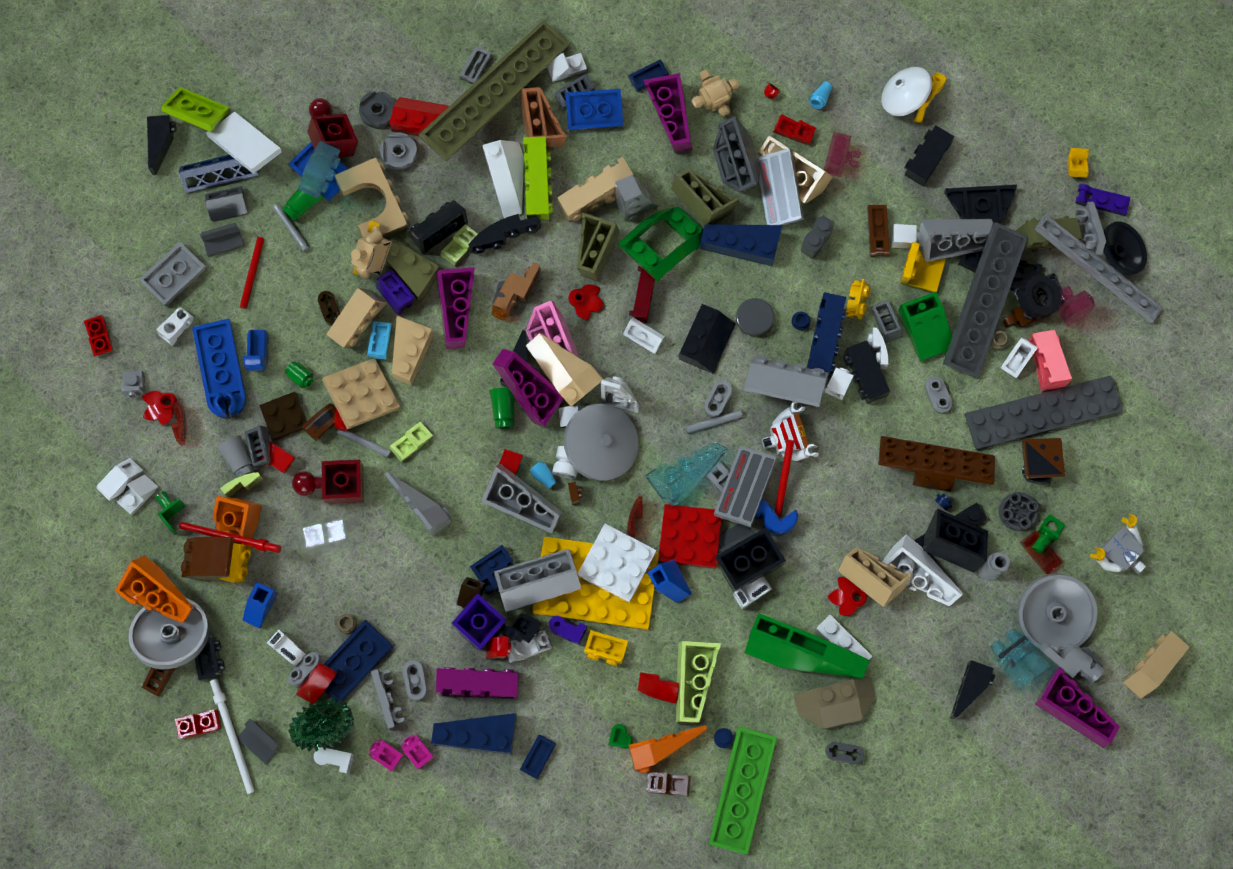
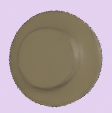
(999, 340)
(346, 623)

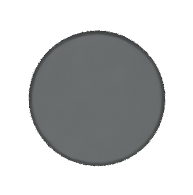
(754, 317)
(1018, 511)

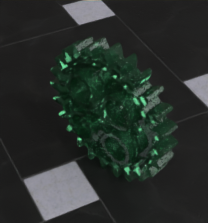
(321, 725)

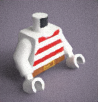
(789, 426)

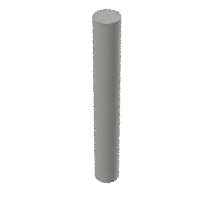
(291, 228)
(714, 421)
(366, 443)

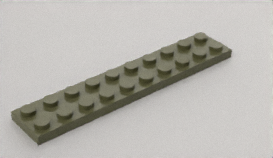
(494, 91)

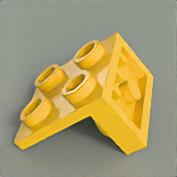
(920, 273)

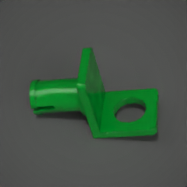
(169, 509)
(1047, 534)

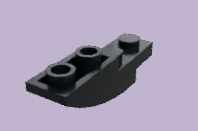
(495, 234)

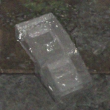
(325, 533)

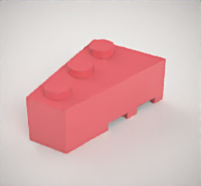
(1050, 361)

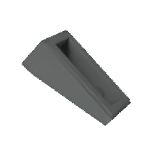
(571, 86)
(890, 332)
(252, 441)

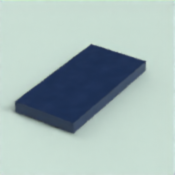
(356, 660)

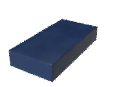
(651, 71)
(538, 756)

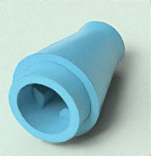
(820, 96)
(543, 474)

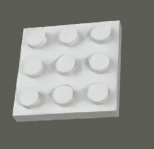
(616, 563)

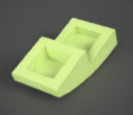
(459, 245)
(411, 442)
(247, 481)

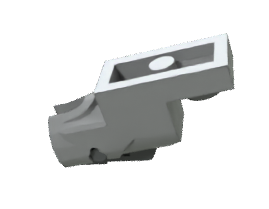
(1075, 661)

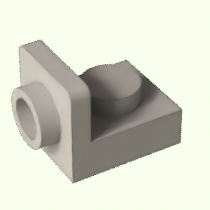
(133, 384)

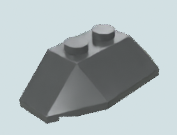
(736, 155)

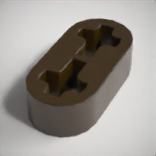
(325, 310)

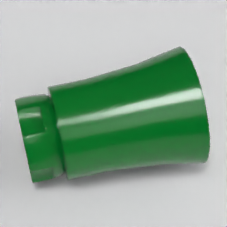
(299, 204)
(502, 407)

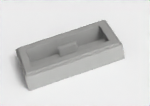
(469, 79)

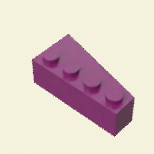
(670, 106)

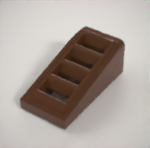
(162, 683)

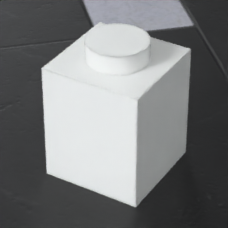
(904, 235)
(839, 383)

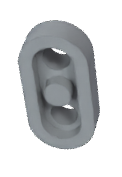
(938, 394)
(717, 399)
(303, 669)
(414, 681)

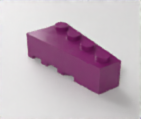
(455, 304)
(529, 387)
(477, 684)
(1076, 709)

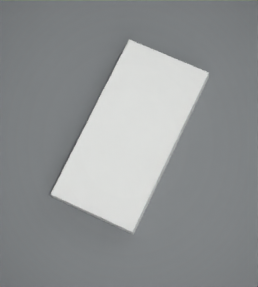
(244, 142)

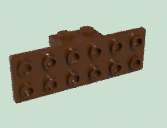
(936, 465)

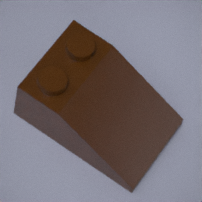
(207, 558)

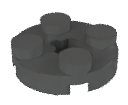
(367, 106)

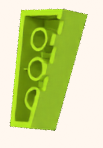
(536, 178)

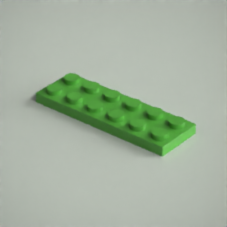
(742, 790)

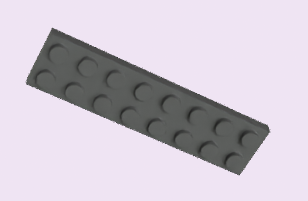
(985, 300)
(1043, 412)

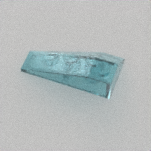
(679, 480)

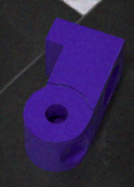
(567, 631)

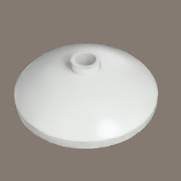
(906, 91)

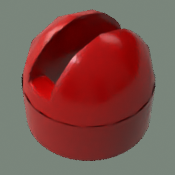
(771, 91)

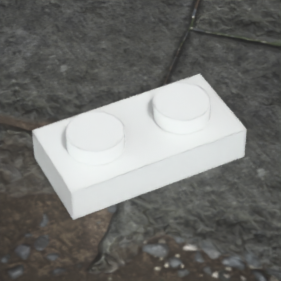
(643, 335)

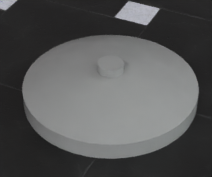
(601, 442)
(1057, 611)
(166, 642)

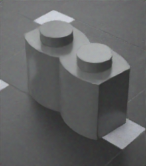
(814, 239)

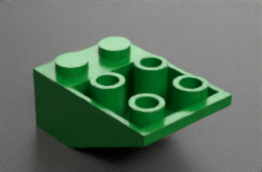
(926, 325)

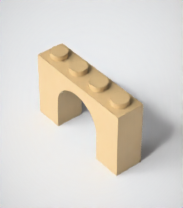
(371, 175)

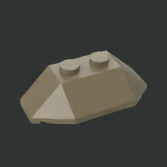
(836, 703)

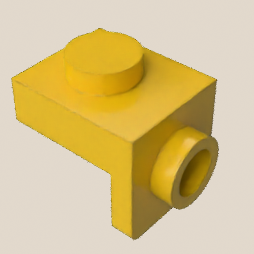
(1077, 162)

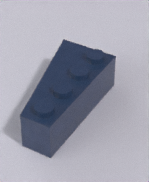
(744, 242)
(826, 332)
(480, 734)

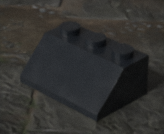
(438, 226)
(707, 339)
(956, 541)
(750, 560)

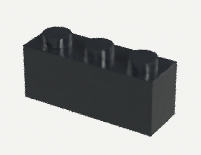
(928, 155)
(866, 372)

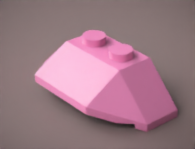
(551, 323)

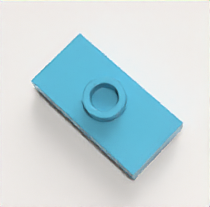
(379, 340)

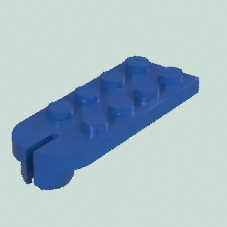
(220, 368)

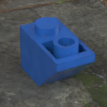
(670, 581)
(259, 605)

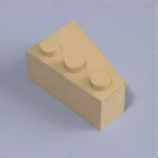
(356, 317)
(874, 577)
(1156, 665)

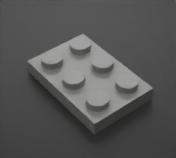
(172, 274)

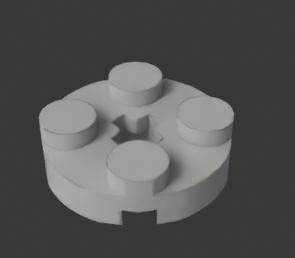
(391, 144)

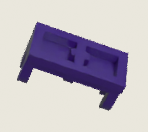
(394, 291)

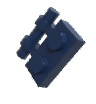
(492, 562)

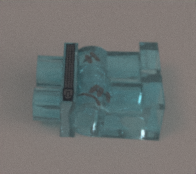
(1019, 659)

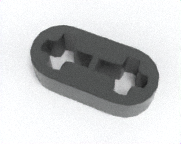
(843, 757)

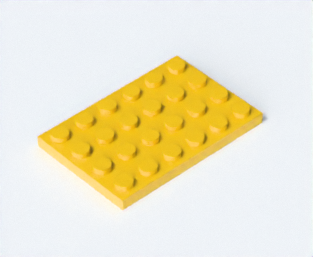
(593, 602)

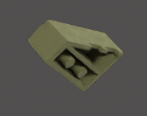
(702, 198)
(1036, 240)
(596, 245)
(412, 269)

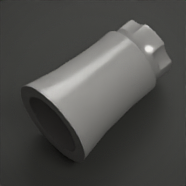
(236, 456)
(989, 570)

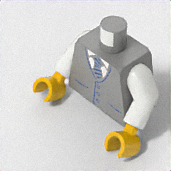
(1122, 549)

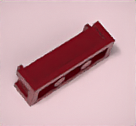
(643, 296)

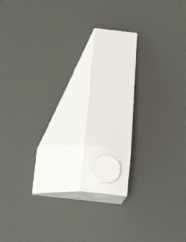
(506, 170)
(618, 394)
(927, 575)

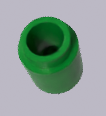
(299, 374)

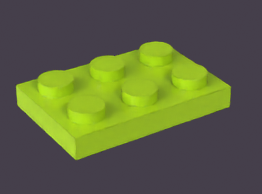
(195, 109)

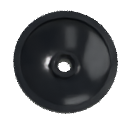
(1124, 248)

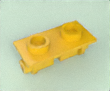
(859, 291)

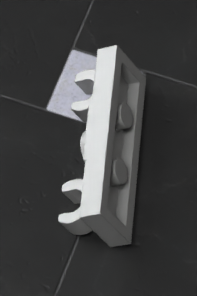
(1094, 232)
(386, 698)

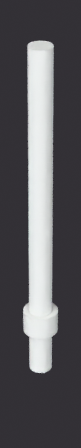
(220, 699)

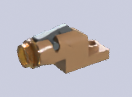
(513, 289)

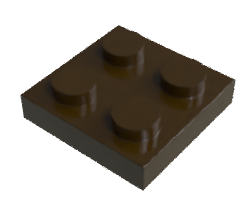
(283, 415)

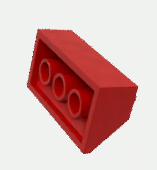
(413, 115)

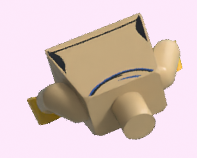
(370, 252)

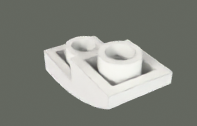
(877, 344)

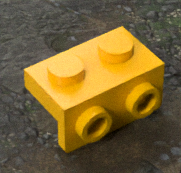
(239, 563)
(606, 648)

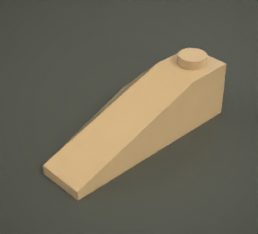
(810, 178)
(564, 369)

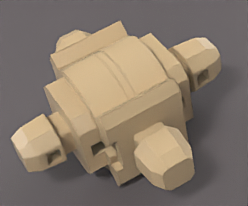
(715, 93)

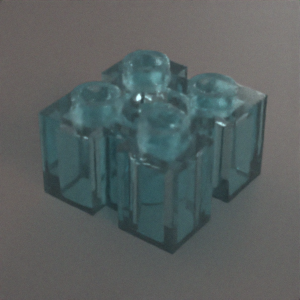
(319, 170)

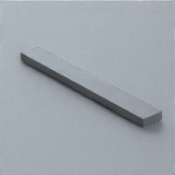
(1098, 268)

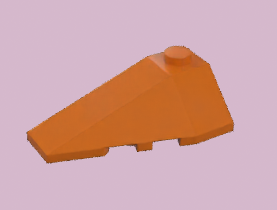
(236, 516)
(149, 586)
(652, 751)

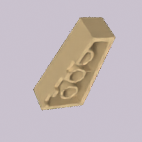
(594, 192)

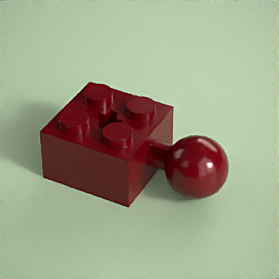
(330, 128)
(332, 473)

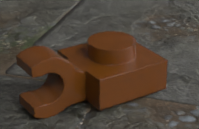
(1017, 317)

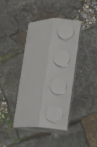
(786, 381)
(537, 580)

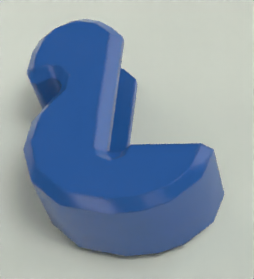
(256, 350)
(771, 521)

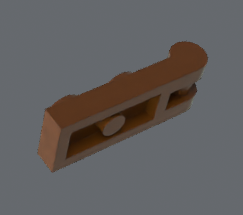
(878, 230)

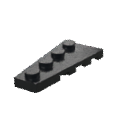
(1024, 270)

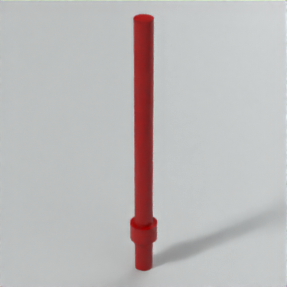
(261, 544)

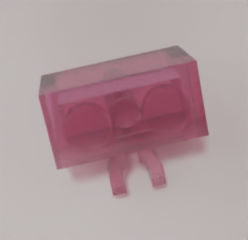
(839, 154)
(1075, 307)

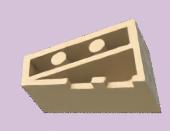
(409, 349)

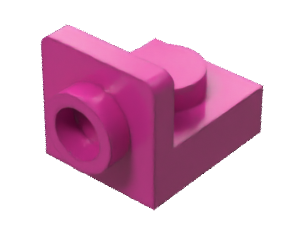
(416, 751)
(384, 754)

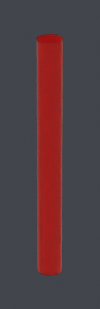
(252, 272)
(784, 477)

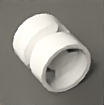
(563, 467)

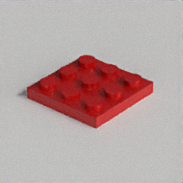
(689, 536)

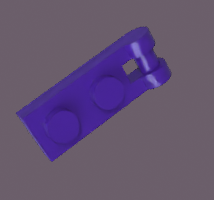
(1103, 200)

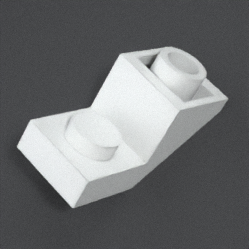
(118, 477)
(524, 650)

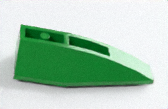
(800, 650)

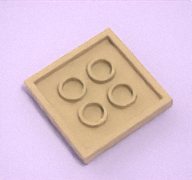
(360, 393)

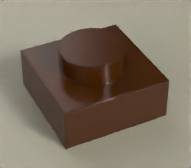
(575, 493)

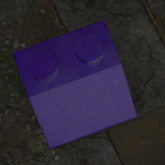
(478, 622)

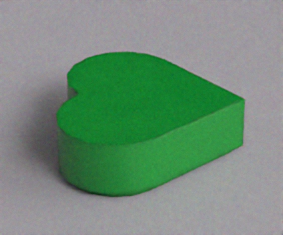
(619, 737)

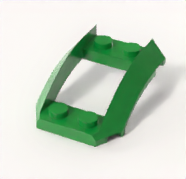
(650, 260)

